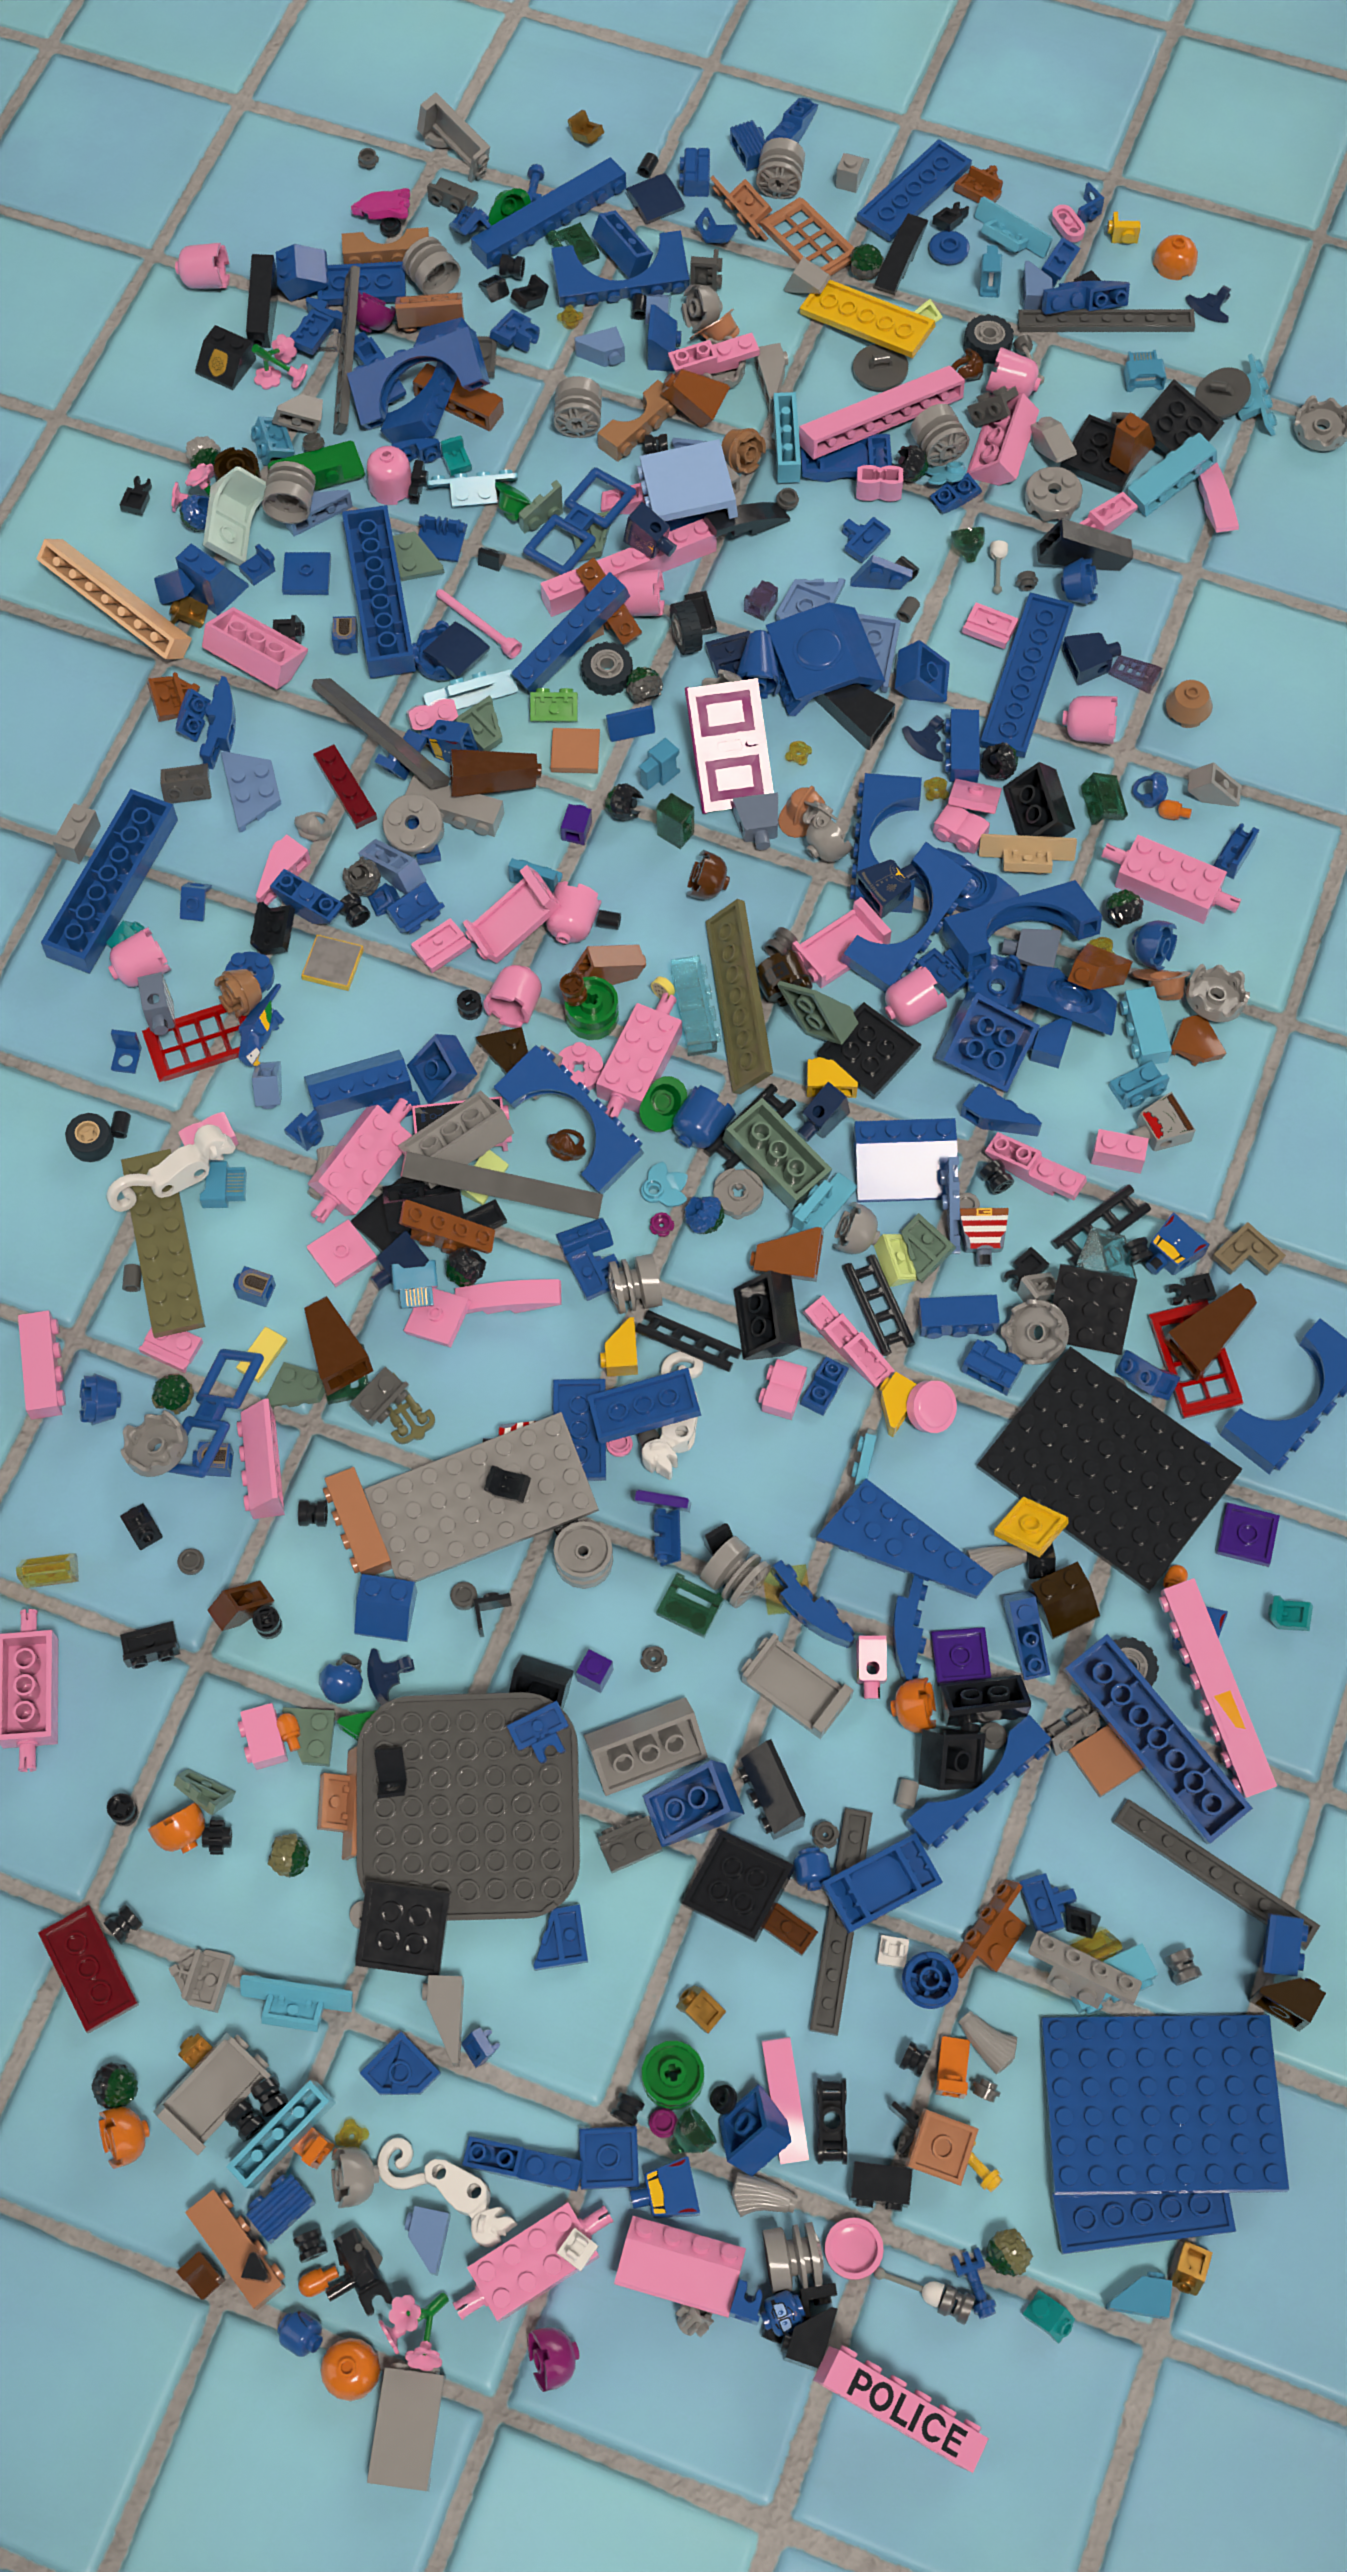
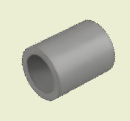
(907, 1794)

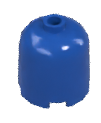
(701, 1118)

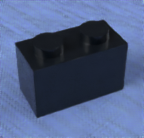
(881, 2186)

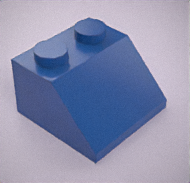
(301, 270)
(662, 339)
(922, 673)
(441, 1068)
(385, 1607)
(1284, 1944)
(754, 2132)

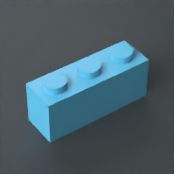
(1145, 1026)
(1132, 1962)

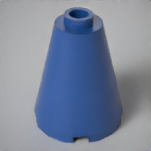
(760, 662)

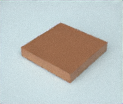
(575, 750)
(1104, 1760)
(941, 2147)

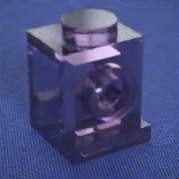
(761, 600)

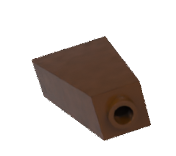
(491, 771)
(1207, 1332)
(335, 1347)

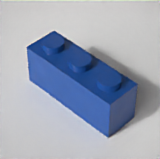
(621, 244)
(963, 745)
(958, 1316)

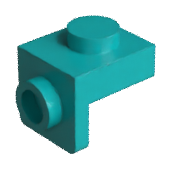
(455, 455)
(124, 931)
(1290, 1614)
(1049, 2316)

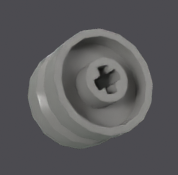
(583, 1539)

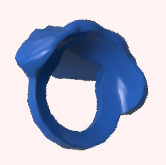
(1159, 790)

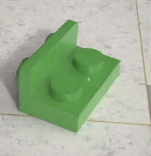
(554, 706)

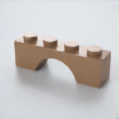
(360, 249)
(621, 437)

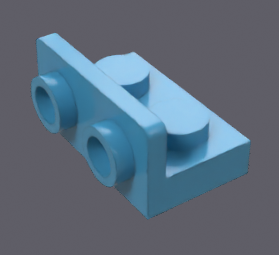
(271, 440)
(549, 876)
(1138, 1085)

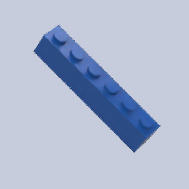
(571, 633)

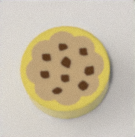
(662, 985)

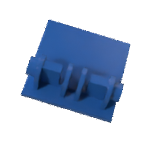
(443, 536)

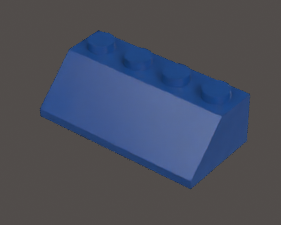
(358, 1084)

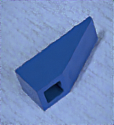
(994, 1113)
(1027, 1634)

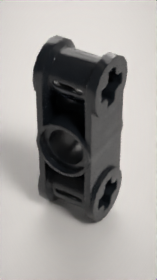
(831, 2138)

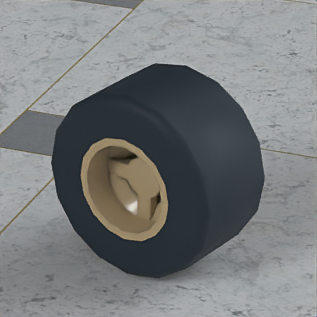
(89, 1137)

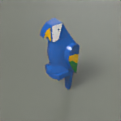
(257, 1029)

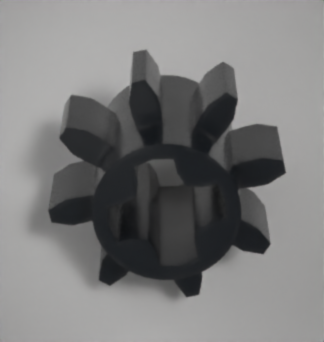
(217, 1837)

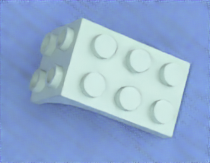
(230, 513)

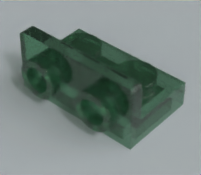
(1103, 798)

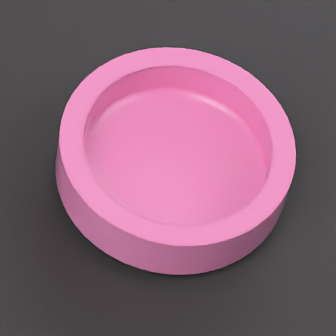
(931, 1406)
(853, 2248)

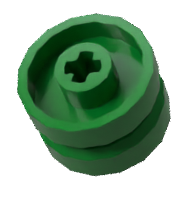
(599, 1012)
(678, 2058)

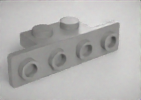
(1081, 1973)

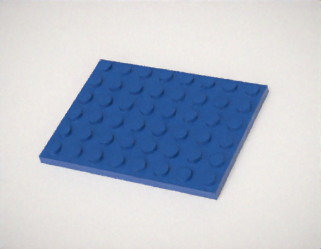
(1163, 2105)

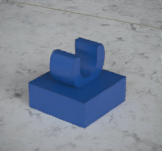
(478, 2046)

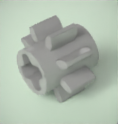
(693, 2320)

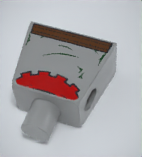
(1164, 1124)

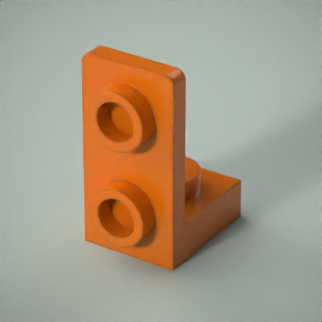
(953, 2067)
(313, 2148)

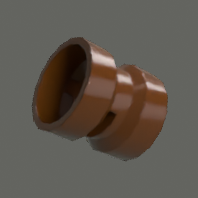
(569, 985)

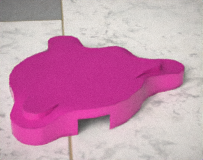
(384, 204)

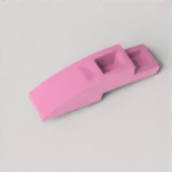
(716, 357)
(1034, 1169)

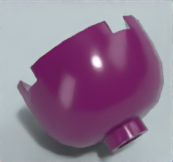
(373, 313)
(553, 2357)

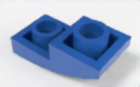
(322, 306)
(422, 448)
(955, 495)
(191, 715)
(824, 1386)

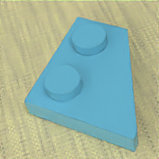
(866, 1446)

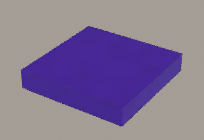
(663, 1500)
(1248, 1534)
(960, 1655)

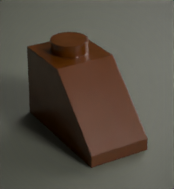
(238, 1604)

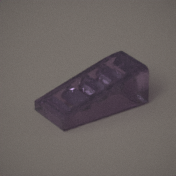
(1140, 682)

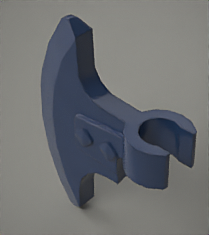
(1210, 305)
(926, 741)
(385, 1676)

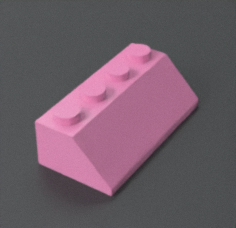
(1004, 444)
(253, 647)
(261, 1461)
(680, 2266)

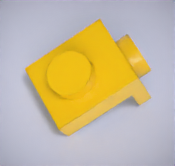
(1123, 231)

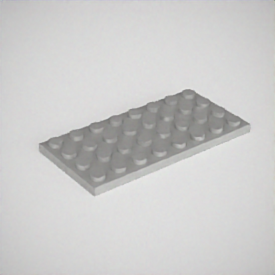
(445, 1517)

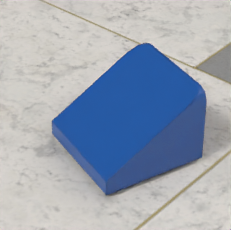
(382, 898)

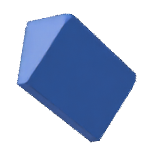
(173, 586)
(630, 723)
(593, 1233)

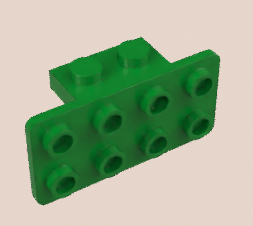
(330, 464)

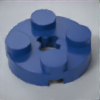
(254, 962)

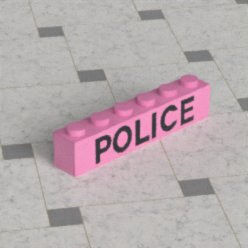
(900, 2408)

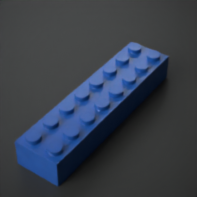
(378, 591)
(109, 881)
(1157, 1739)

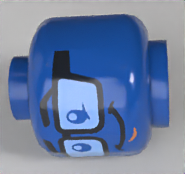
(782, 2312)

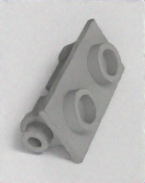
(818, 814)
(1083, 1724)

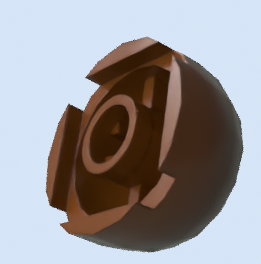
(708, 877)

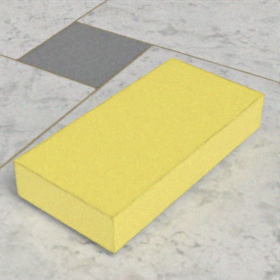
(269, 1345)

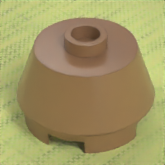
(743, 449)
(1189, 703)
(239, 991)

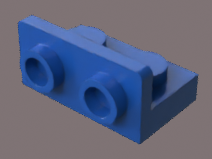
(466, 220)
(312, 331)
(414, 908)

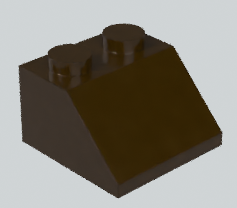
(1065, 1600)
(1290, 2001)

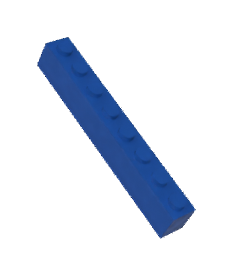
(549, 212)

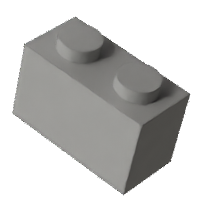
(76, 833)

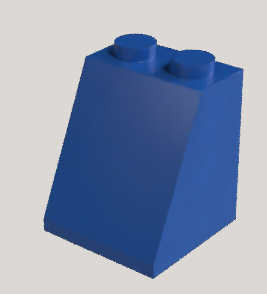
(212, 581)

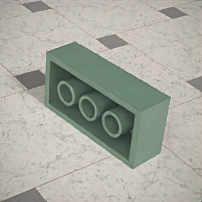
(776, 1153)

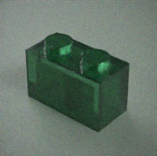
(675, 820)

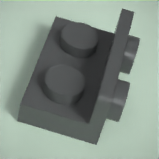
(451, 195)
(705, 270)
(185, 783)
(379, 1396)
(629, 1843)

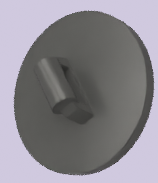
(880, 368)
(1224, 391)

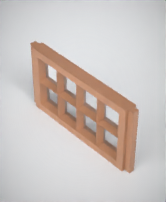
(789, 210)

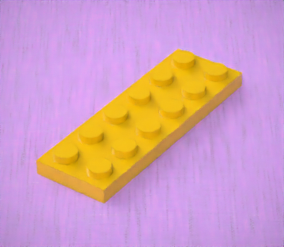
(869, 318)

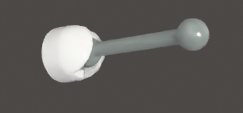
(998, 552)
(931, 2292)

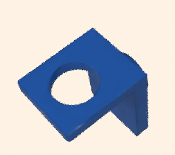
(1093, 207)
(714, 232)
(193, 901)
(126, 1044)

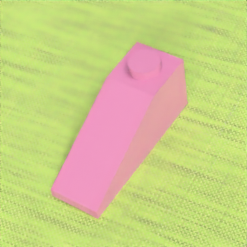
(284, 855)

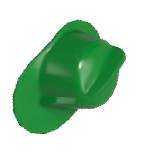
(507, 203)
(511, 500)
(662, 1103)

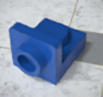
(258, 566)

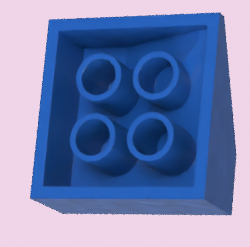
(987, 1041)

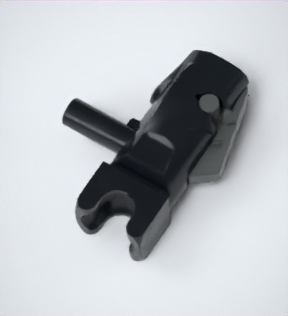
(362, 2266)

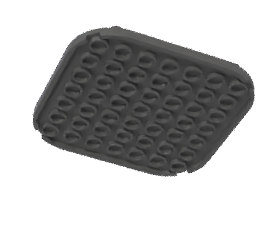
(473, 1806)

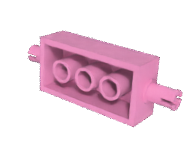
(1171, 879)
(639, 1056)
(360, 1160)
(28, 1690)
(527, 2264)

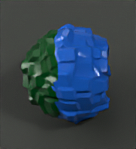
(194, 512)
(704, 1214)

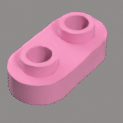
(1071, 226)

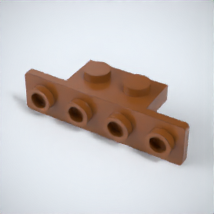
(622, 620)
(445, 1230)
(993, 1932)

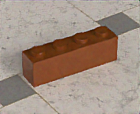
(473, 406)

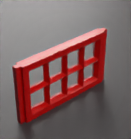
(157, 1053)
(1202, 1406)

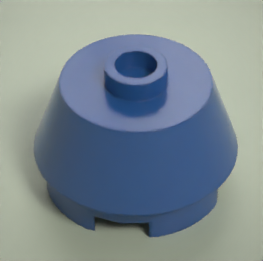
(1080, 581)
(98, 1399)
(930, 1980)

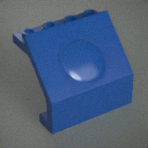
(822, 653)

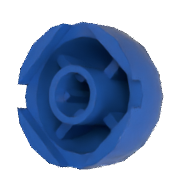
(1155, 943)

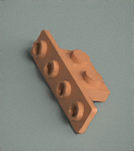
(748, 202)
(339, 1805)

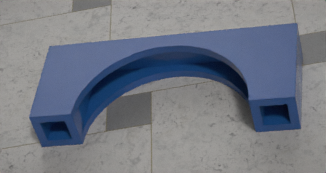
(579, 286)
(374, 382)
(423, 413)
(881, 799)
(943, 883)
(1060, 905)
(538, 1076)
(1271, 1440)

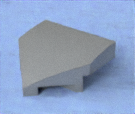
(203, 1978)

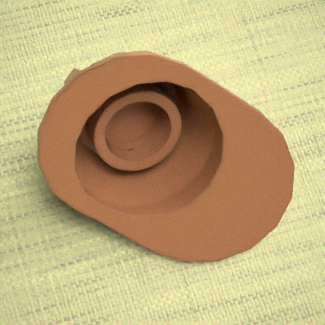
(718, 330)
(791, 815)
(1167, 984)

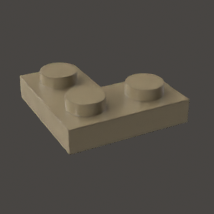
(1251, 1245)

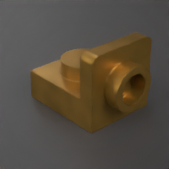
(700, 2008)
(1191, 2268)

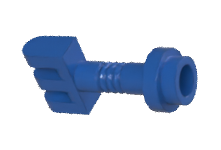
(536, 174)
(984, 2306)

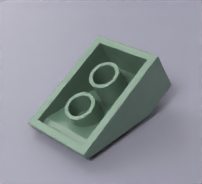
(819, 1013)

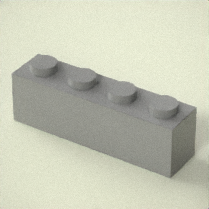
(468, 812)

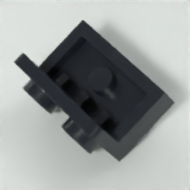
(272, 928)
(149, 1645)

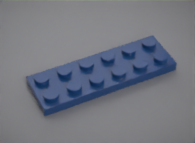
(914, 189)
(1135, 2219)

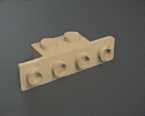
(1027, 852)

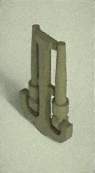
(417, 1431)

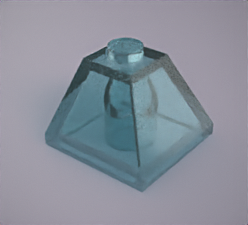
(1105, 1253)

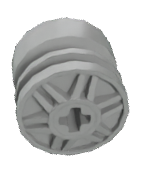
(780, 168)
(431, 266)
(577, 407)
(940, 434)
(288, 492)
(635, 1283)
(731, 1568)
(792, 2257)

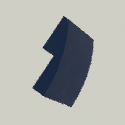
(655, 198)
(456, 650)
(726, 652)

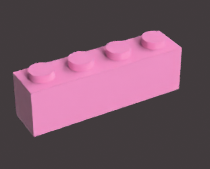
(40, 1365)

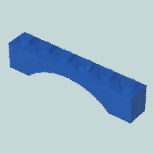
(937, 1819)

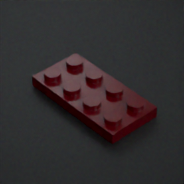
(88, 1969)

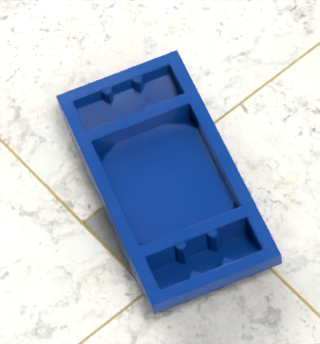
(845, 461)
(985, 888)
(1053, 992)
(882, 1883)

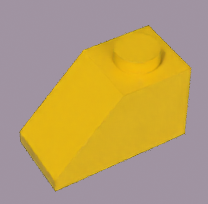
(823, 1070)
(621, 1351)
(894, 1401)

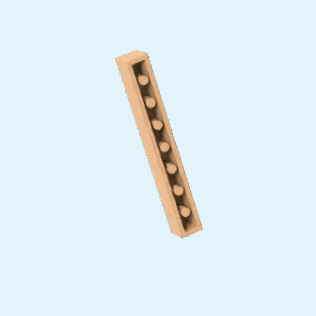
(114, 599)

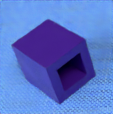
(576, 824)
(594, 1671)

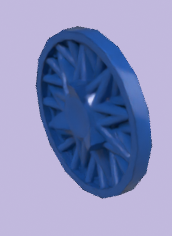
(949, 247)

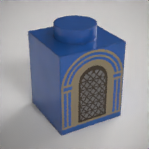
(345, 634)
(254, 1286)
(222, 1463)

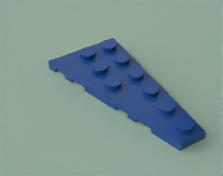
(894, 1537)

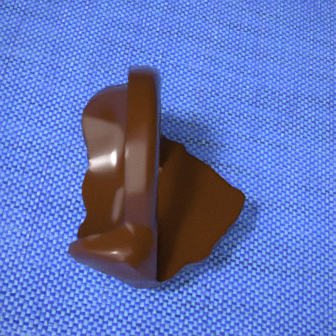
(973, 369)
(564, 1147)

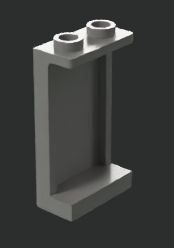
(440, 117)
(795, 1686)
(211, 2091)
(406, 2428)

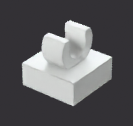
(893, 1952)
(577, 2249)

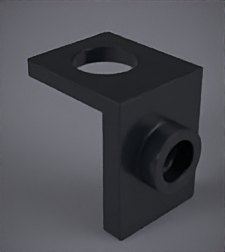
(489, 1602)
(391, 1772)
(910, 2118)

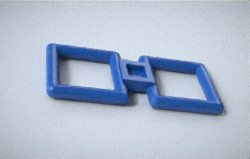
(579, 521)
(213, 1407)

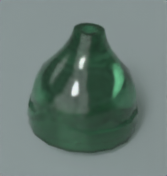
(969, 542)
(691, 2134)

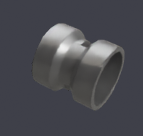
(781, 942)
(1183, 1966)
(963, 2305)

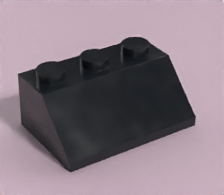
(1039, 803)
(438, 1198)
(767, 1316)
(984, 1700)
(771, 1790)

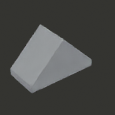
(807, 278)
(1037, 1287)

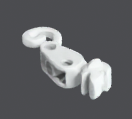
(174, 1170)
(660, 1453)
(455, 2187)

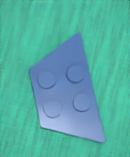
(808, 594)
(251, 787)

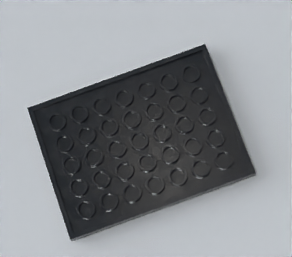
(1112, 1466)

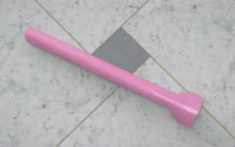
(510, 646)

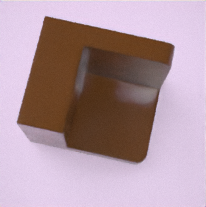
(201, 2275)

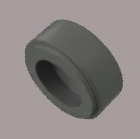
(463, 1596)

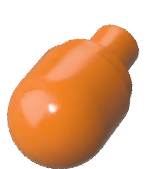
(1173, 810)
(1175, 1575)
(289, 1730)
(316, 2281)

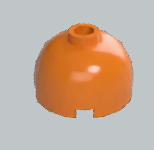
(1176, 257)
(915, 1705)
(179, 1829)
(122, 2135)
(350, 2369)

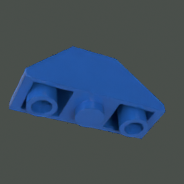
(305, 898)

